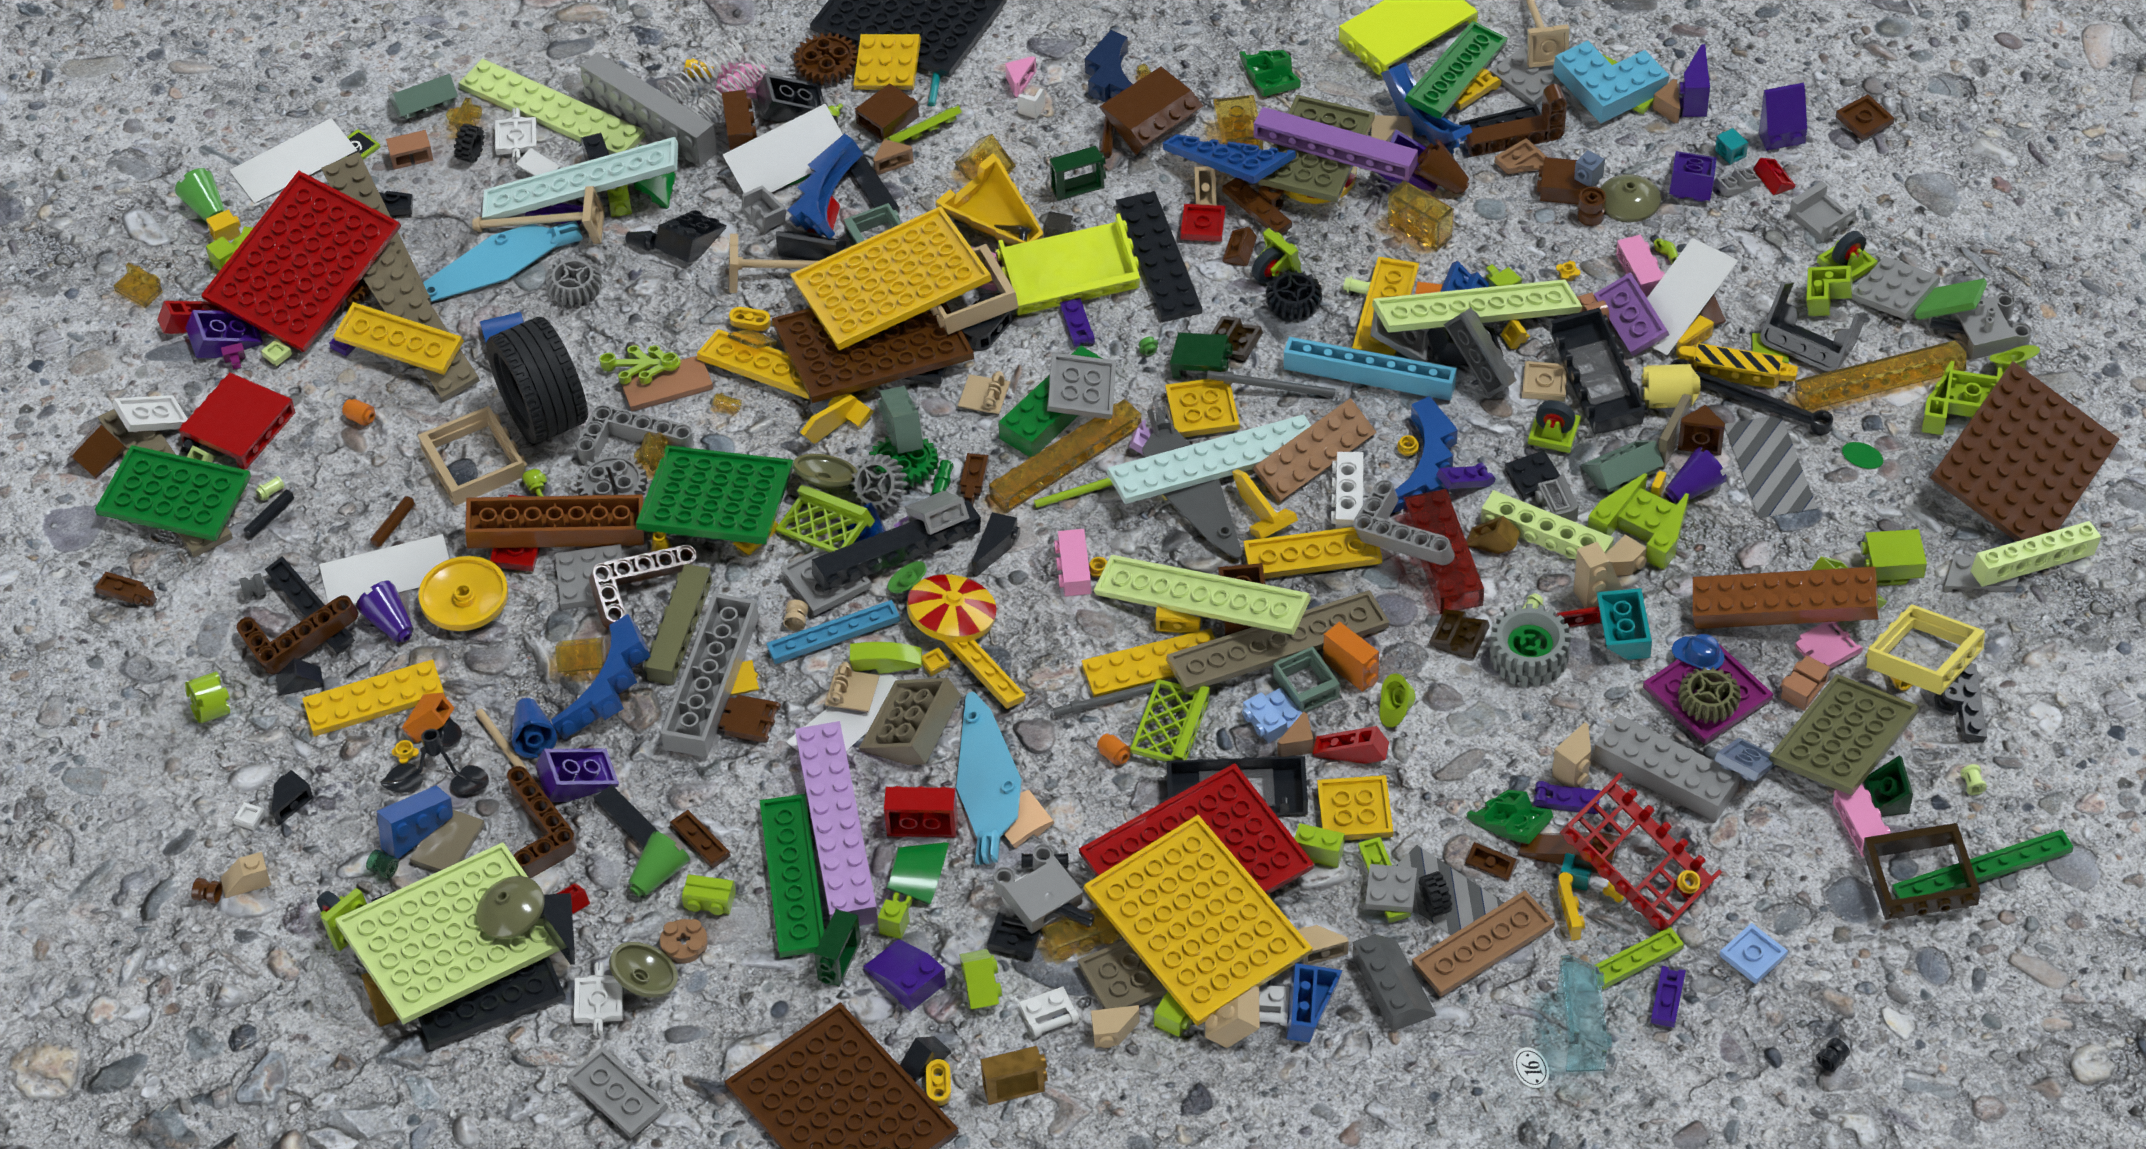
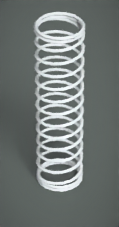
(742, 57)
(761, 69)

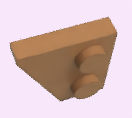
(1520, 158)

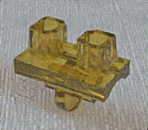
(463, 114)
(651, 450)

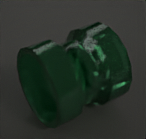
(383, 864)

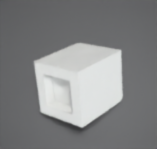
(1031, 105)

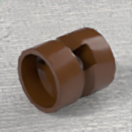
(1591, 206)

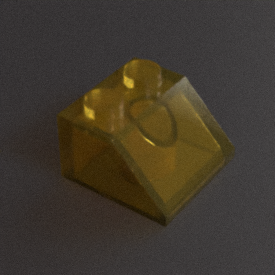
(978, 152)
(580, 656)

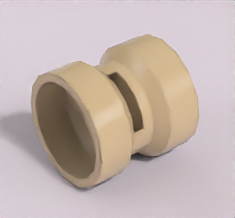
(796, 614)

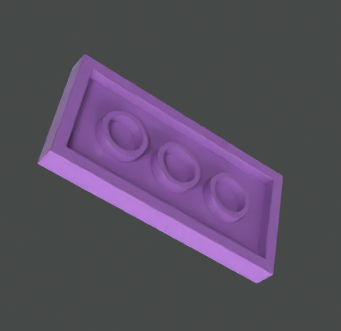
(1632, 314)

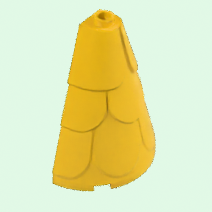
(989, 202)

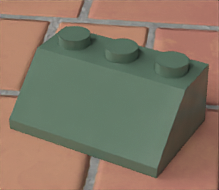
(423, 96)
(1624, 464)

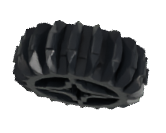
(1294, 295)

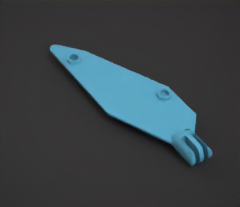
(499, 258)
(986, 779)

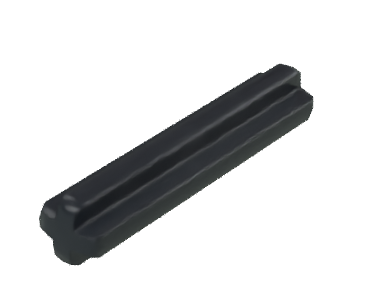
(268, 513)

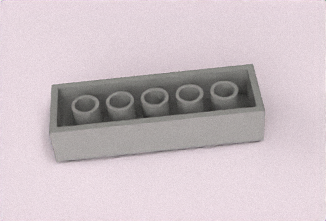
(1666, 767)

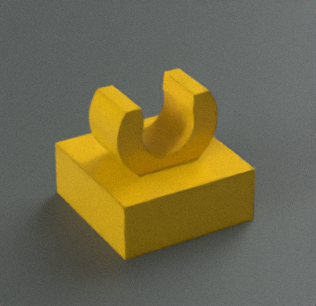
(1514, 334)

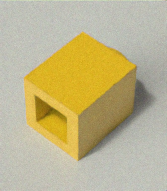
(224, 225)

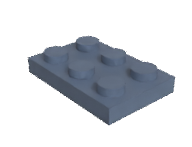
(1745, 759)

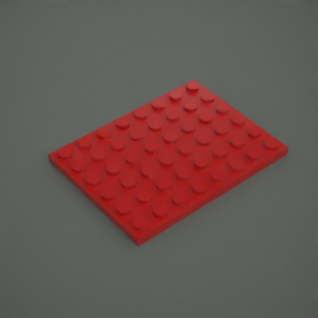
(301, 261)
(1231, 811)

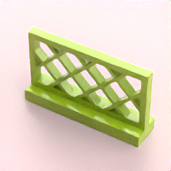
(833, 508)
(1187, 732)

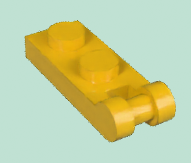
(1481, 85)
(1570, 906)

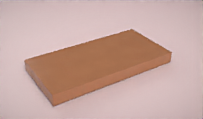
(666, 386)

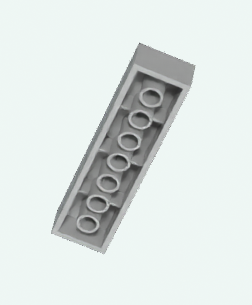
(648, 108)
(710, 675)

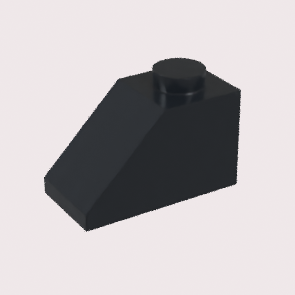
(289, 796)

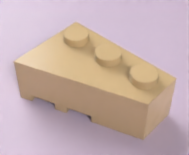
(1593, 575)

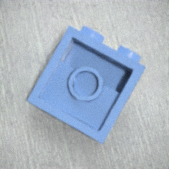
(1271, 714)

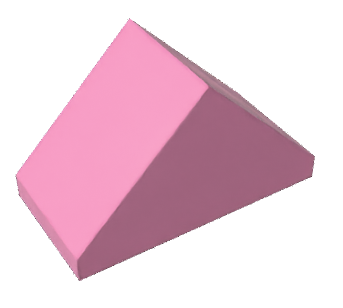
(1020, 73)

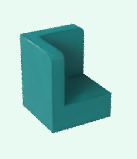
(1580, 875)

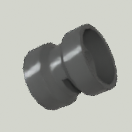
(252, 586)

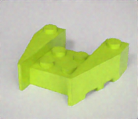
(1956, 394)
(1644, 517)

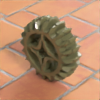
(1707, 702)

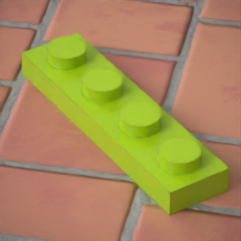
(930, 123)
(1375, 853)
(1640, 956)

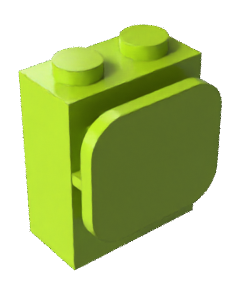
(1895, 555)

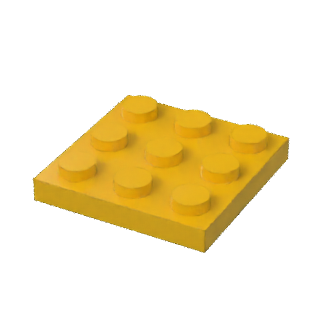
(887, 60)
(1202, 407)
(1356, 806)

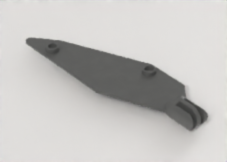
(1201, 503)

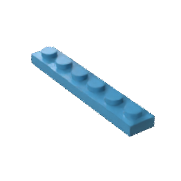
(833, 632)

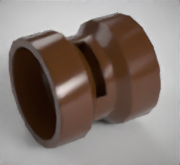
(207, 890)

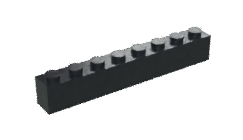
(888, 550)

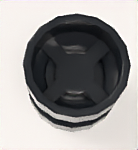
(1831, 1056)

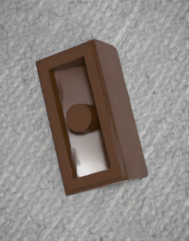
(1240, 246)
(1491, 861)

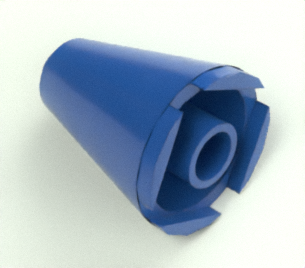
(531, 729)

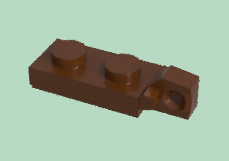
(973, 476)
(125, 589)

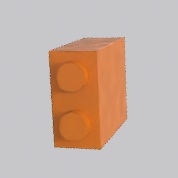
(1351, 656)

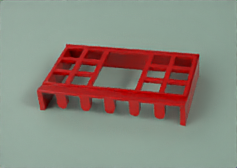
(1657, 833)

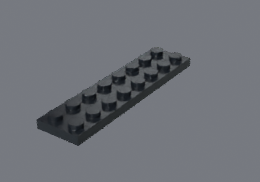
(1159, 257)

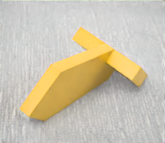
(839, 411)
(1270, 520)

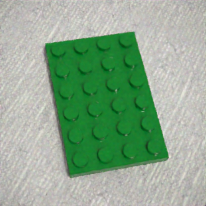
(173, 493)

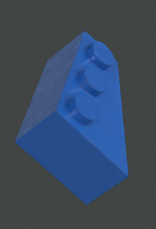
(412, 820)
(1308, 999)

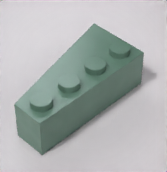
(900, 419)

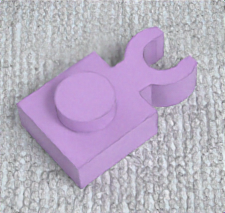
(1140, 437)

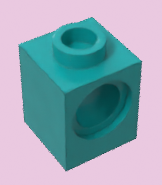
(1731, 146)

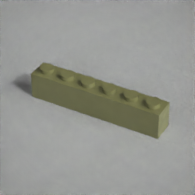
(678, 624)

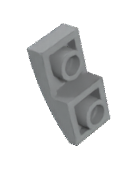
(1738, 182)

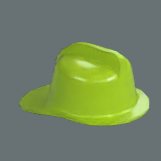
(2018, 355)
(1396, 700)

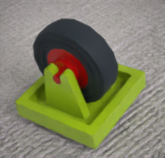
(1849, 252)
(1275, 258)
(1554, 426)
(334, 907)

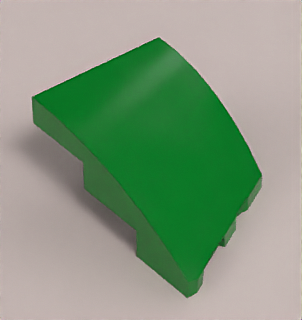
(1270, 71)
(658, 188)
(1512, 816)
(917, 870)

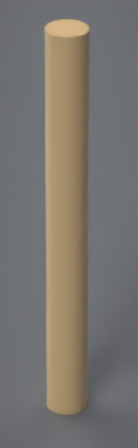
(498, 737)

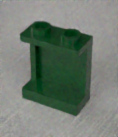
(1200, 353)

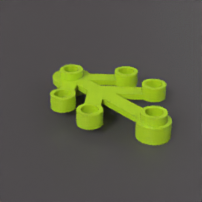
(665, 361)

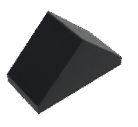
(299, 677)
(921, 1053)

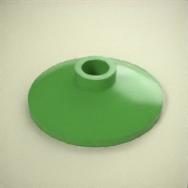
(907, 577)

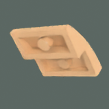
(1031, 820)

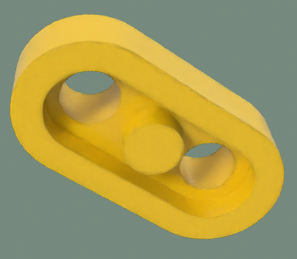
(749, 318)
(938, 1084)

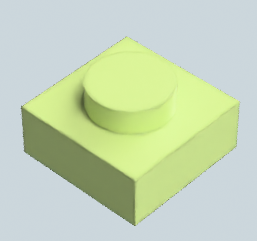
(276, 352)

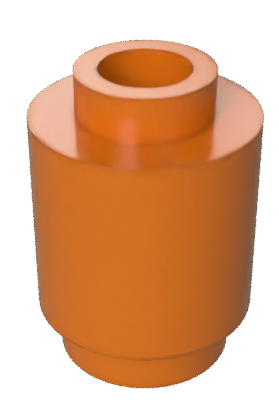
(358, 412)
(1113, 749)

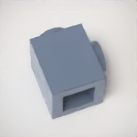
(1589, 168)

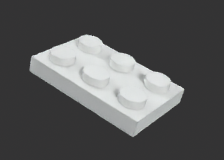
(149, 413)

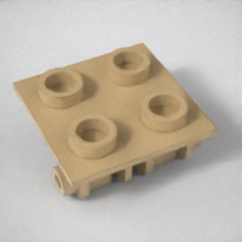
(984, 393)
(851, 689)

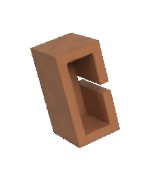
(412, 143)
(1805, 682)

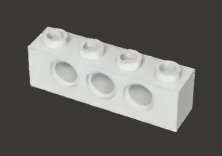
(1348, 488)

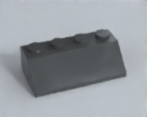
(1480, 352)
(1391, 981)

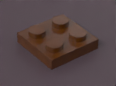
(1865, 117)

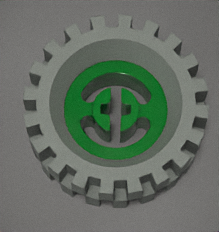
(1527, 631)

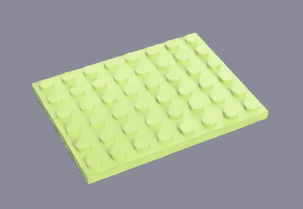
(426, 937)

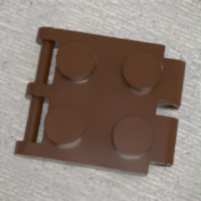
(747, 717)

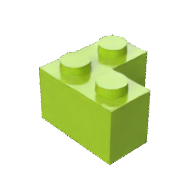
(1827, 284)
(978, 972)

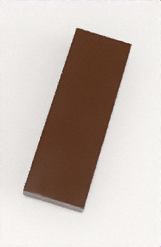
(700, 839)

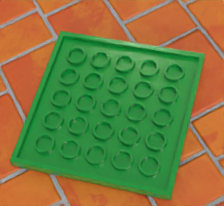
(715, 495)

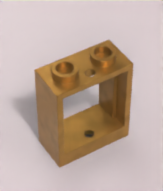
(1013, 1075)

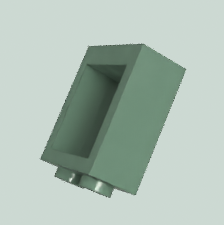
(868, 220)
(1316, 696)

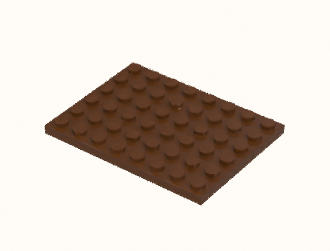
(884, 357)
(2024, 456)
(838, 1092)

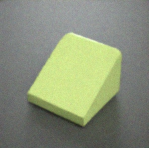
(197, 453)

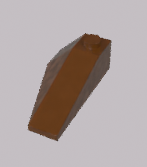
(1553, 847)

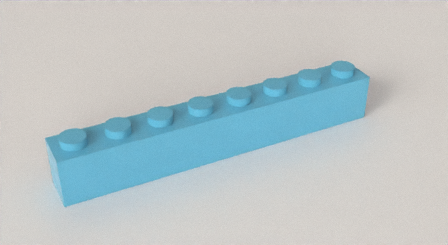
(1370, 368)

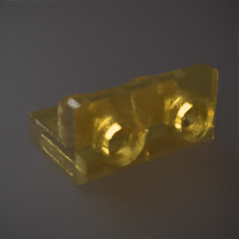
(139, 285)

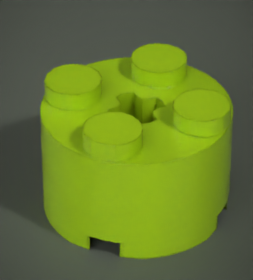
(207, 697)

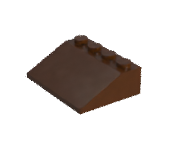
(1151, 109)

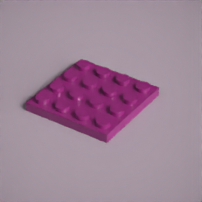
(1666, 684)

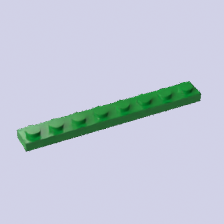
(1988, 865)

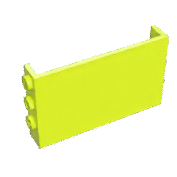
(1401, 27)
(1070, 266)

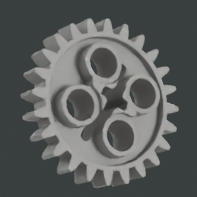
(626, 474)

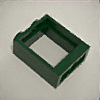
(1081, 184)
(837, 947)

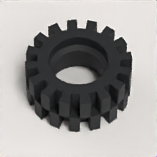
(469, 143)
(1435, 894)

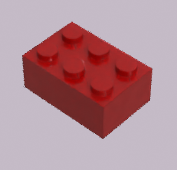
(920, 811)

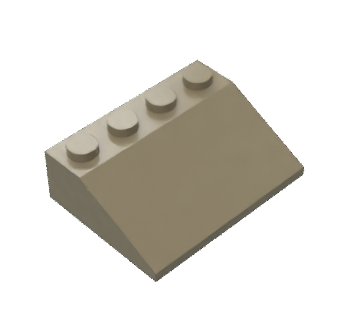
(911, 720)

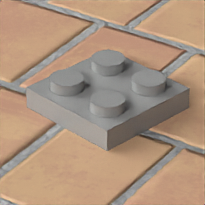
(1391, 888)

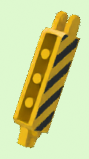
(1739, 365)

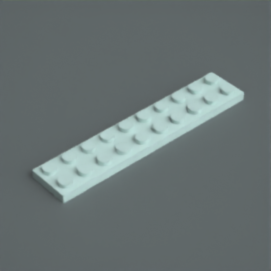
(570, 181)
(1202, 460)

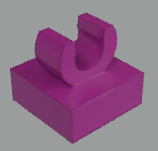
(233, 354)

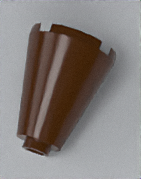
(1441, 168)

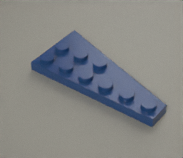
(1235, 159)

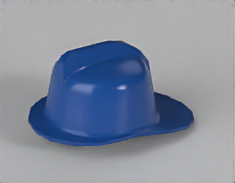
(1699, 651)

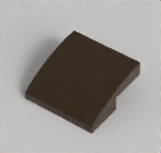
(1240, 335)
(1459, 634)

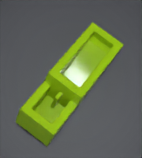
(884, 656)

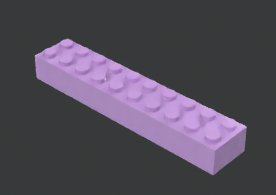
(836, 821)

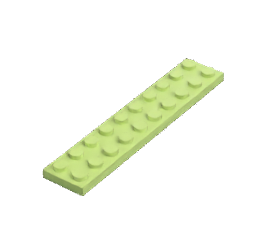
(549, 106)
(1490, 303)
(1203, 594)

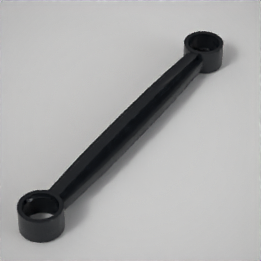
(1764, 401)

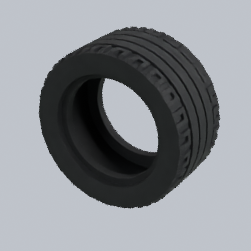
(537, 379)

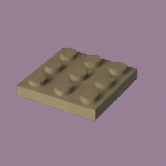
(1120, 977)

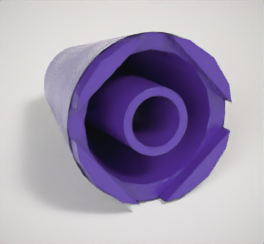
(1695, 477)
(386, 611)

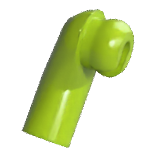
(1666, 248)

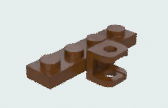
(1259, 204)

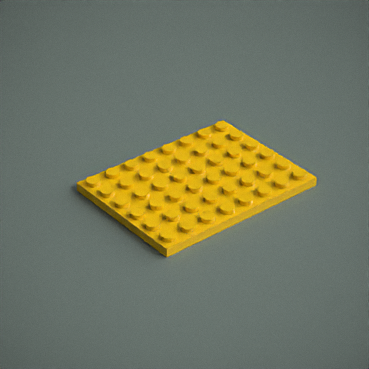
(890, 277)
(1197, 919)

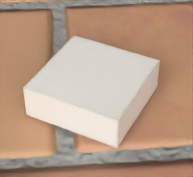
(249, 816)

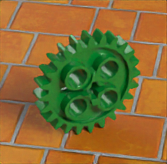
(916, 463)

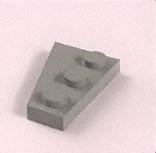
(1962, 578)

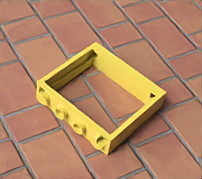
(1967, 636)

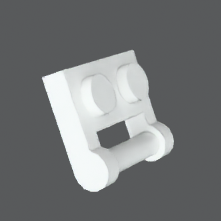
(1274, 999)
(1048, 1006)

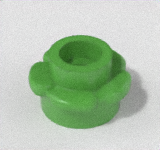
(1148, 346)

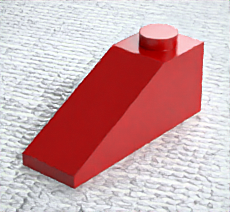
(175, 314)
(1356, 745)

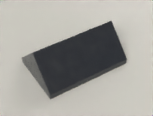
(807, 246)

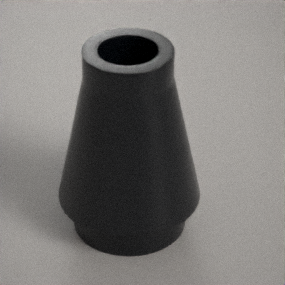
(641, 239)

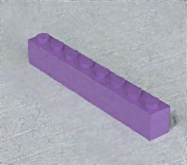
(1335, 143)

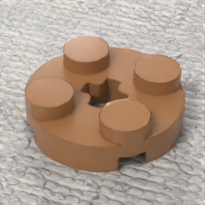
(681, 929)

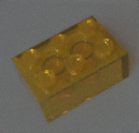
(1235, 120)
(1420, 215)

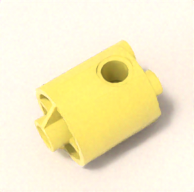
(1667, 384)

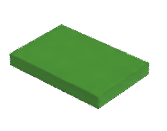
(1952, 299)

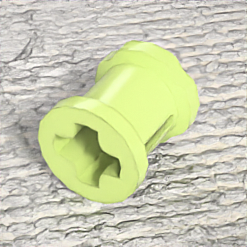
(1973, 779)

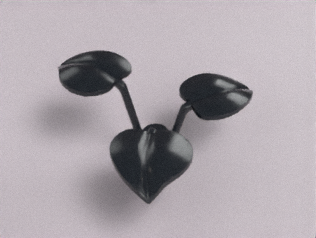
(407, 778)

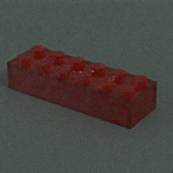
(1457, 583)

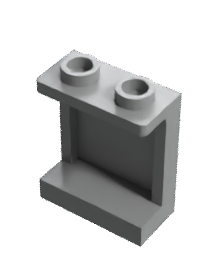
(1821, 213)
(938, 511)

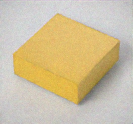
(1659, 483)
(935, 661)

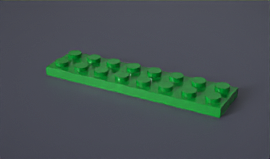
(1456, 70)
(792, 874)

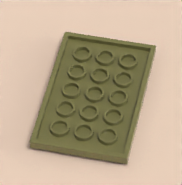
(1311, 173)
(1844, 734)

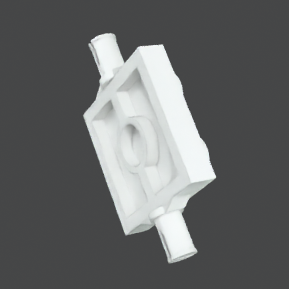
(515, 135)
(598, 999)

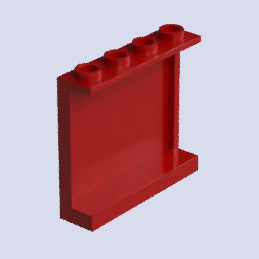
(238, 419)

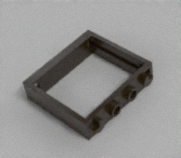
(1917, 840)

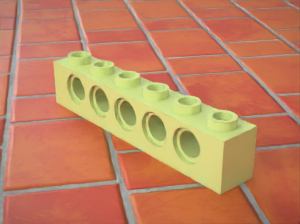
(1542, 526)
(2035, 553)

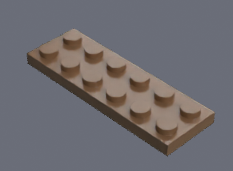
(1314, 450)
(1483, 943)

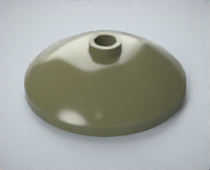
(1631, 198)
(824, 471)
(510, 907)
(643, 969)

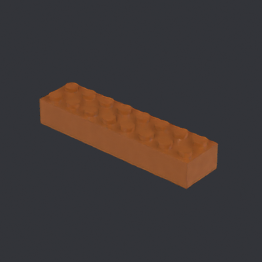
(553, 521)
(1785, 598)

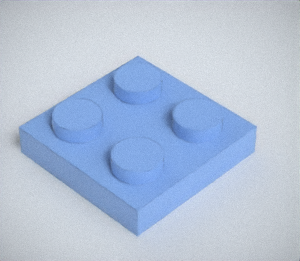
(1753, 953)

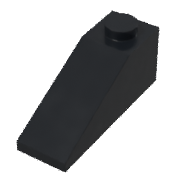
(995, 541)
(559, 923)

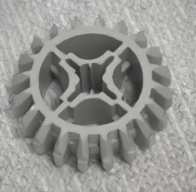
(573, 281)
(890, 483)

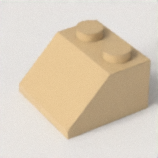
(1573, 758)
(1234, 1019)

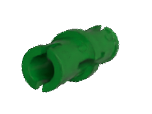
(942, 478)

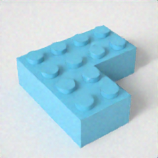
(1605, 87)

